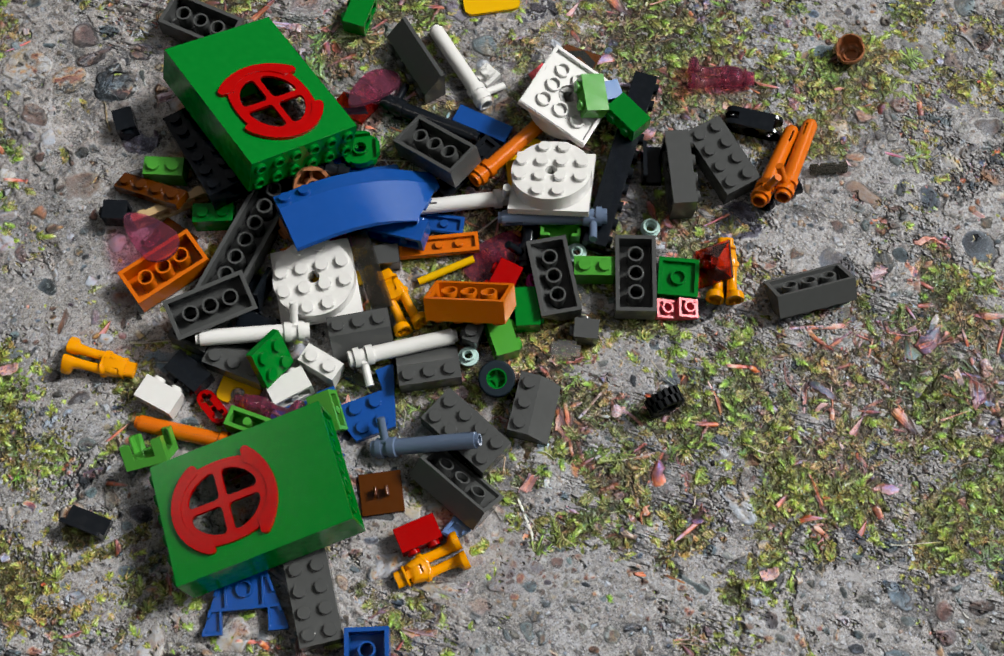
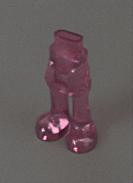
(731, 76)
(263, 406)

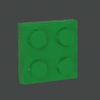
(677, 277)
(269, 358)

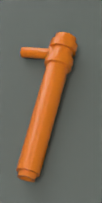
(488, 167)
(766, 184)
(786, 187)
(181, 431)

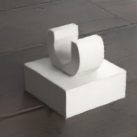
(487, 75)

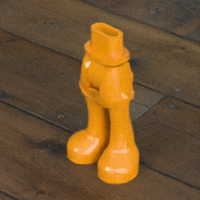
(399, 292)
(733, 295)
(110, 363)
(420, 570)

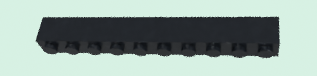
(619, 167)

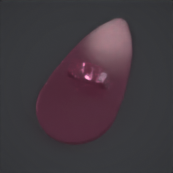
(373, 87)
(151, 237)
(491, 252)

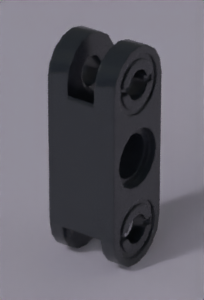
(753, 123)

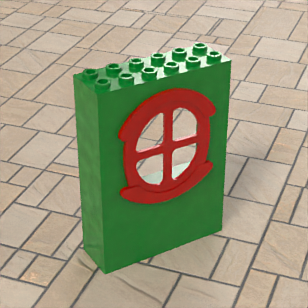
(249, 59)
(301, 505)

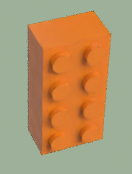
(156, 281)
(470, 302)

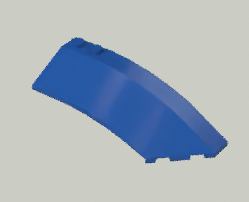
(353, 203)

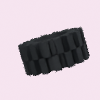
(664, 401)

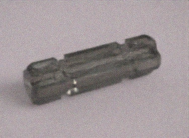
(828, 168)
(358, 379)

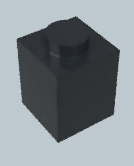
(125, 123)
(114, 211)

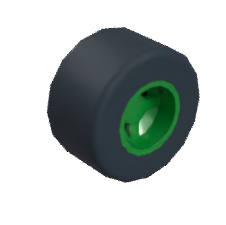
(497, 372)

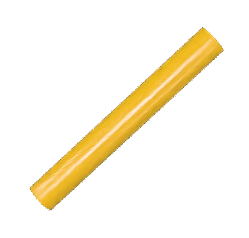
(446, 270)

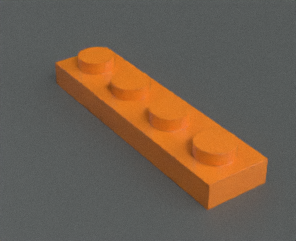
(444, 246)

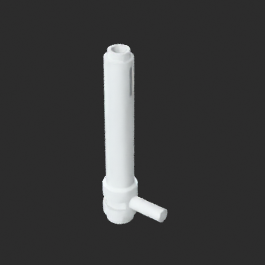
(475, 89)
(496, 199)
(289, 331)
(371, 354)

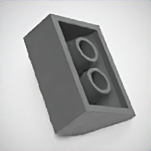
(358, 330)
(232, 362)
(429, 369)
(533, 408)

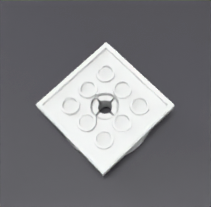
(547, 96)
(552, 180)
(334, 292)

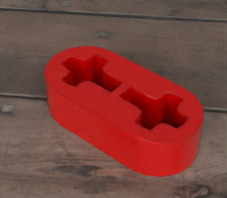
(208, 410)

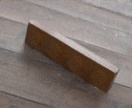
(151, 191)

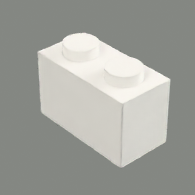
(321, 365)
(290, 387)
(160, 396)

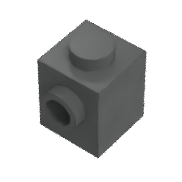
(388, 255)
(585, 330)

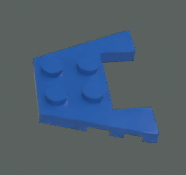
(362, 412)
(244, 595)

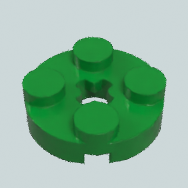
(368, 156)

